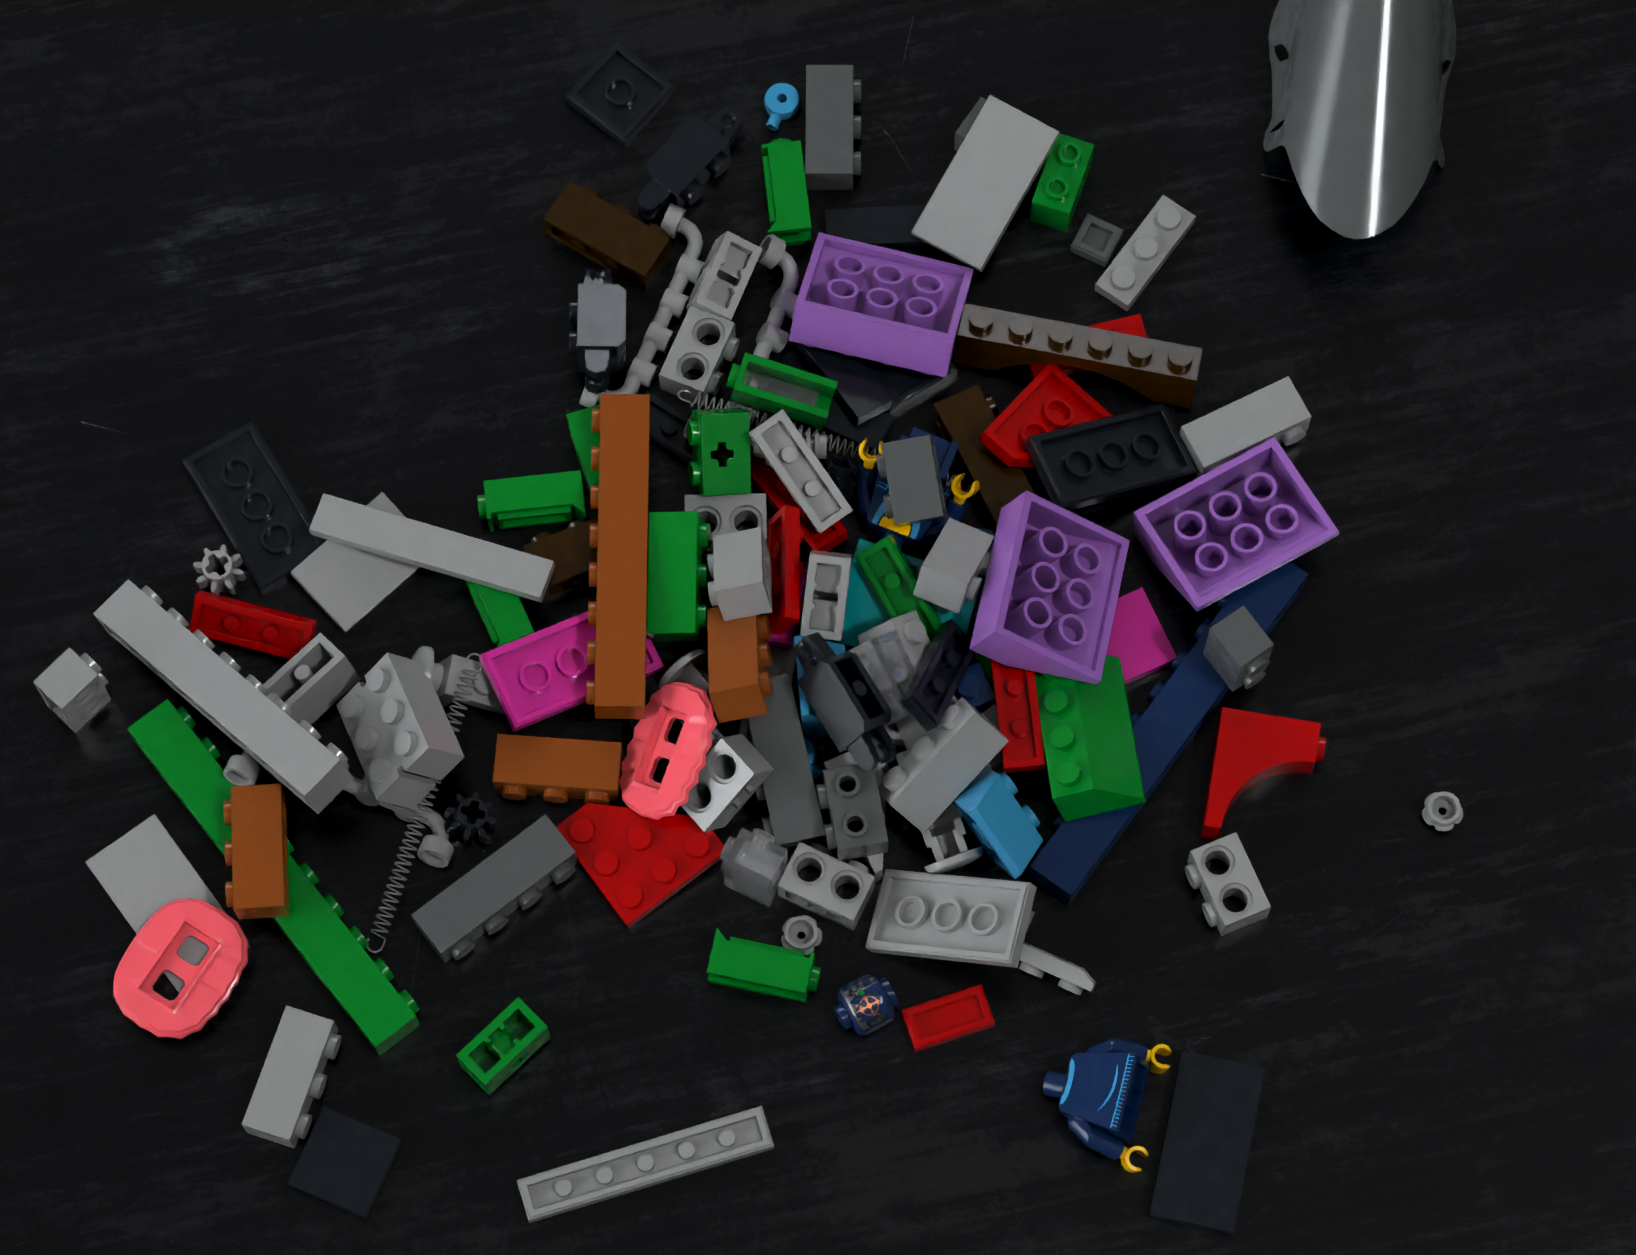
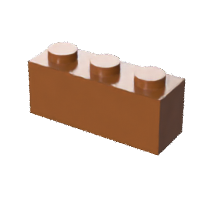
(738, 665)
(557, 769)
(257, 851)

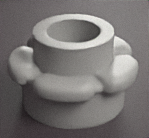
(1444, 800)
(801, 924)

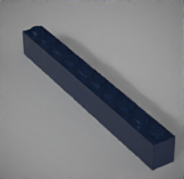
(1160, 735)

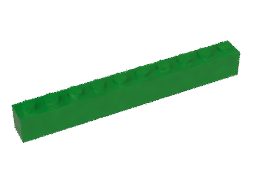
(313, 921)

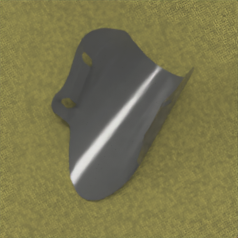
(1360, 103)

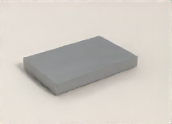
(351, 580)

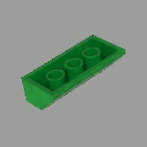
(1089, 743)

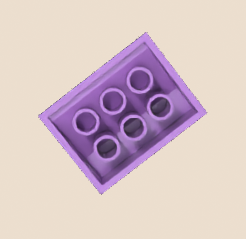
(881, 304)
(1233, 525)
(1049, 591)

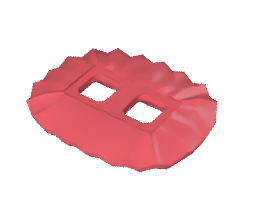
(651, 744)
(156, 951)

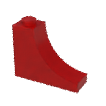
(1254, 749)

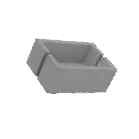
(397, 728)

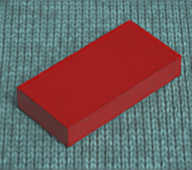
(948, 1018)

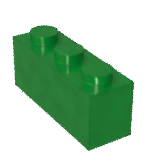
(677, 576)

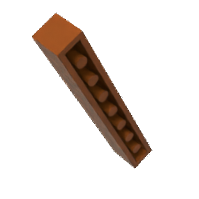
(621, 556)

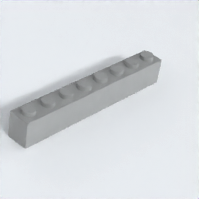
(225, 696)

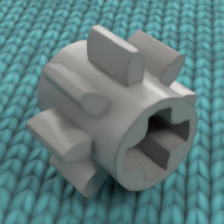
(221, 559)

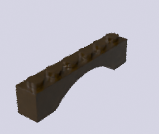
(1004, 339)

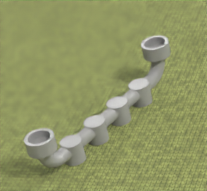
(672, 304)
(782, 304)
(434, 848)

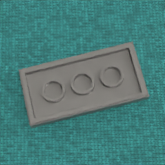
(985, 183)
(147, 873)
(951, 917)

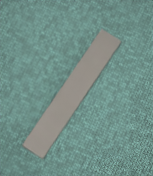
(432, 547)
(645, 1164)

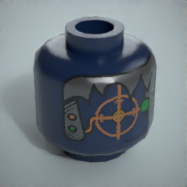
(866, 1004)

